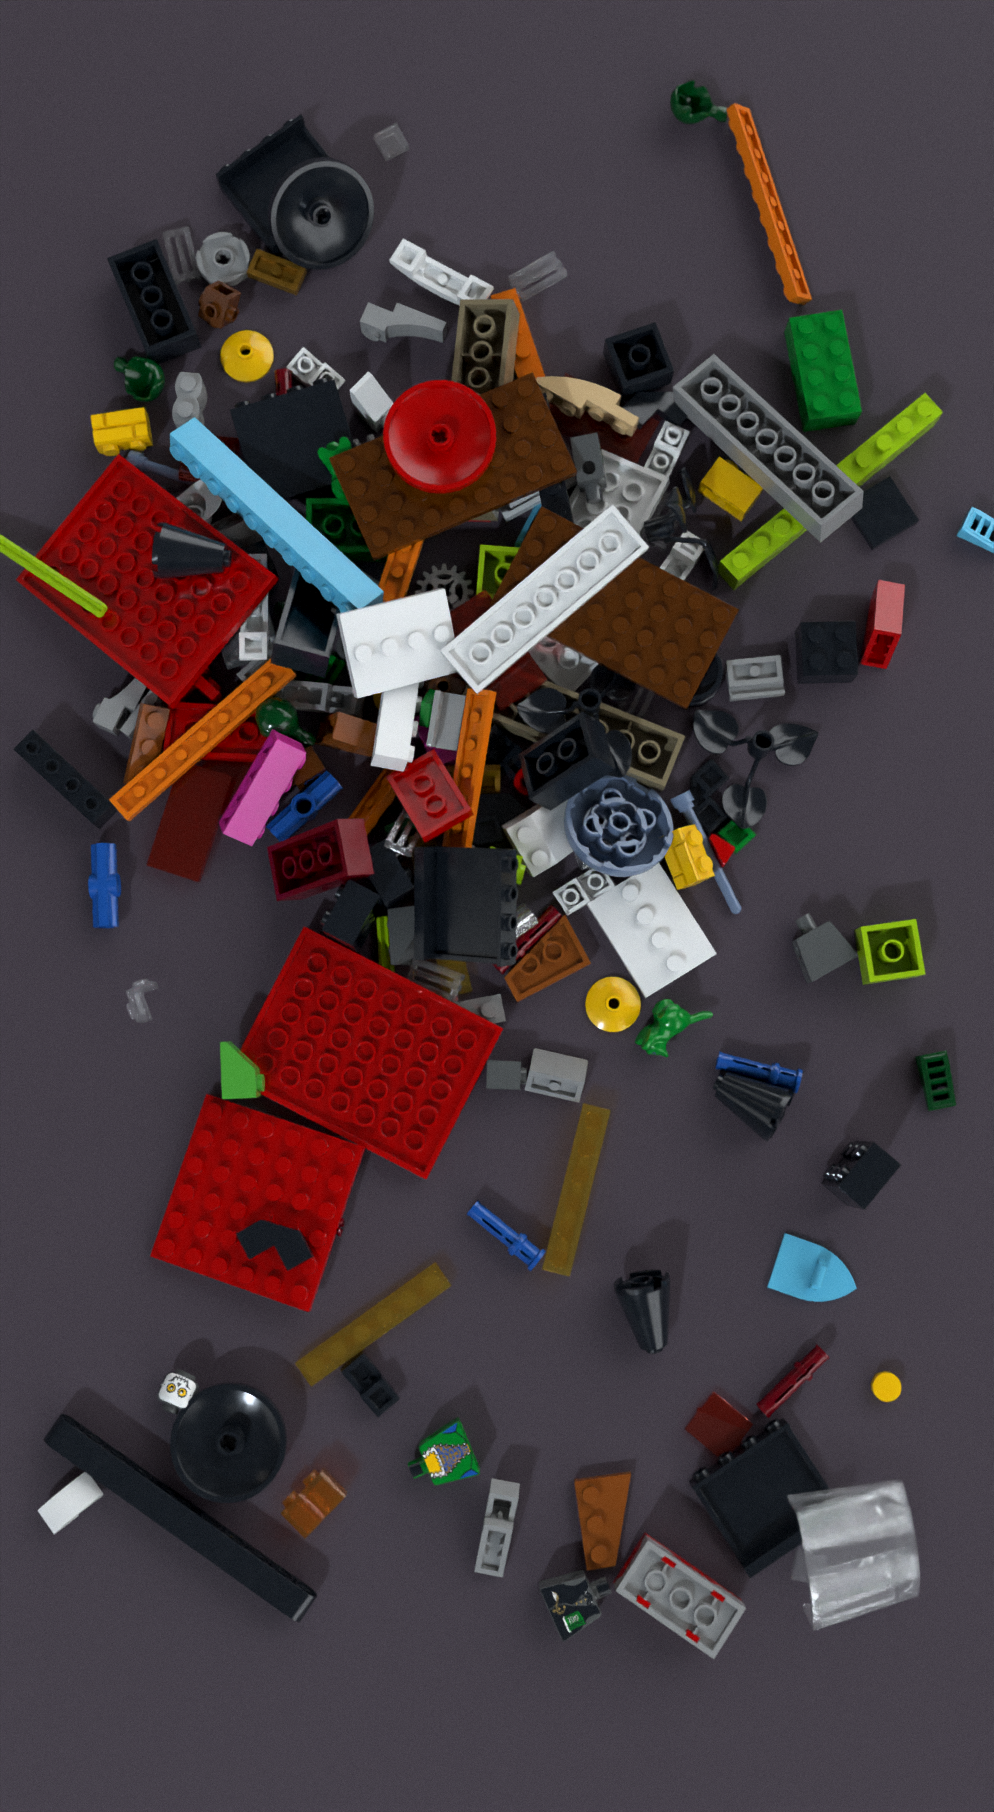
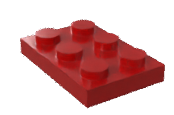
(429, 796)

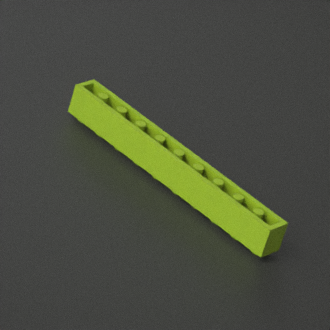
(858, 466)

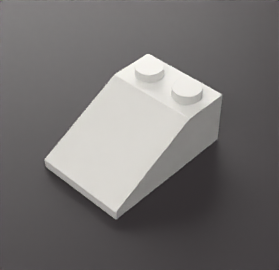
(539, 837)

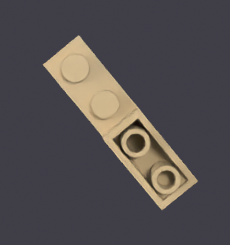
(577, 396)

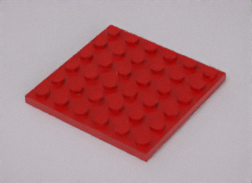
(250, 1170)

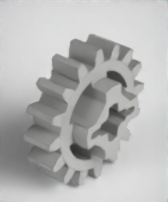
(452, 584)

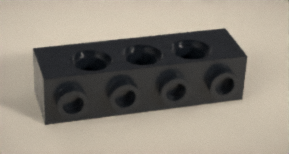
(65, 779)

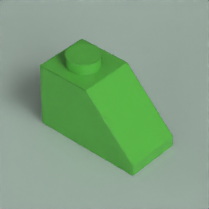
(239, 1074)

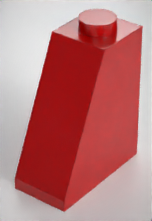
(883, 624)

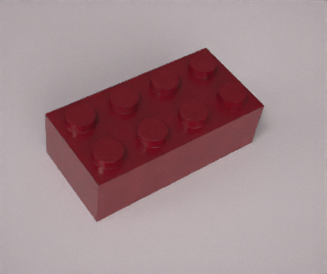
(320, 859)

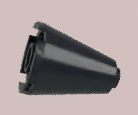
(187, 553)
(754, 1102)
(646, 1307)

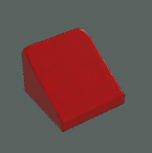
(721, 848)

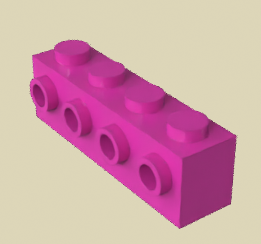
(262, 788)

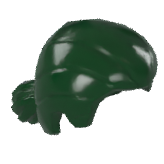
(694, 104)
(142, 377)
(282, 717)

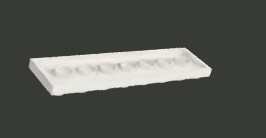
(544, 599)

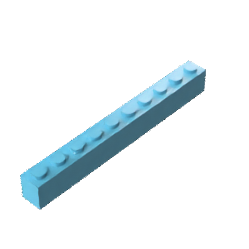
(273, 518)

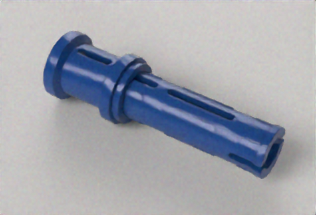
(772, 1073)
(516, 1243)

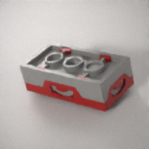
(679, 1595)

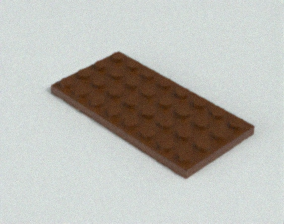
(525, 460)
(639, 623)

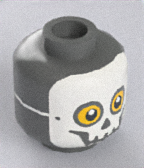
(177, 1390)

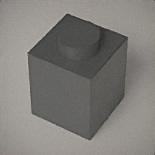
(505, 1075)

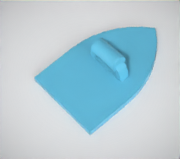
(809, 1271)

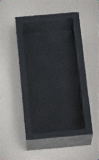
(305, 629)

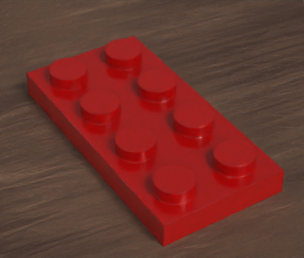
(238, 746)

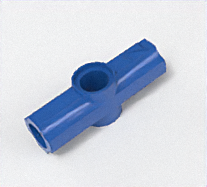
(318, 794)
(104, 885)

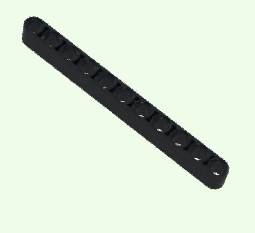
(180, 1517)

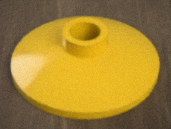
(251, 366)
(605, 1017)

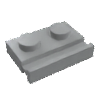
(754, 678)

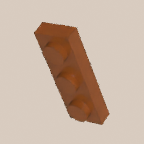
(146, 739)

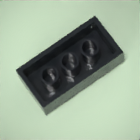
(154, 302)

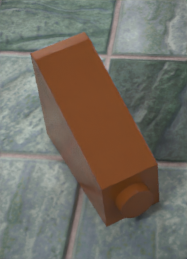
(347, 733)

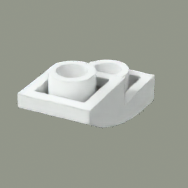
(309, 369)
(667, 449)
(583, 890)
(70, 1502)

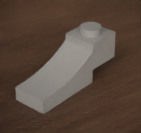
(403, 321)
(322, 698)
(113, 712)
(497, 1527)

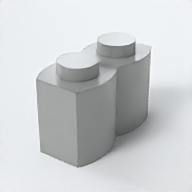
(190, 400)

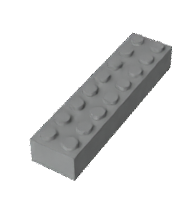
(768, 448)

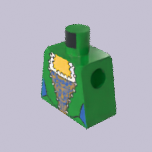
(446, 1455)

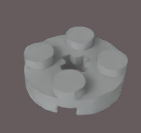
(223, 244)

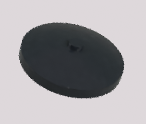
(320, 213)
(228, 1442)

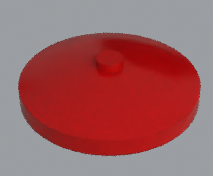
(439, 436)

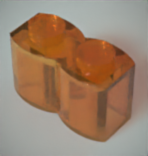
(313, 1502)

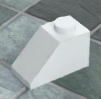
(370, 401)

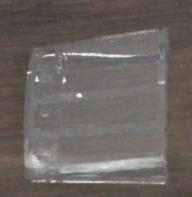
(857, 1550)

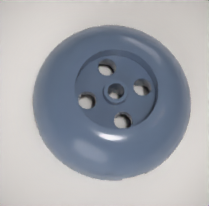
(625, 812)

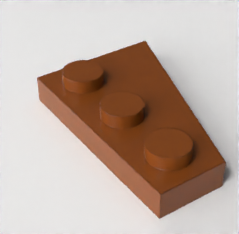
(548, 962)
(601, 1516)

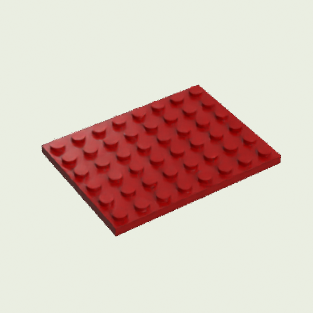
(153, 627)
(368, 1052)

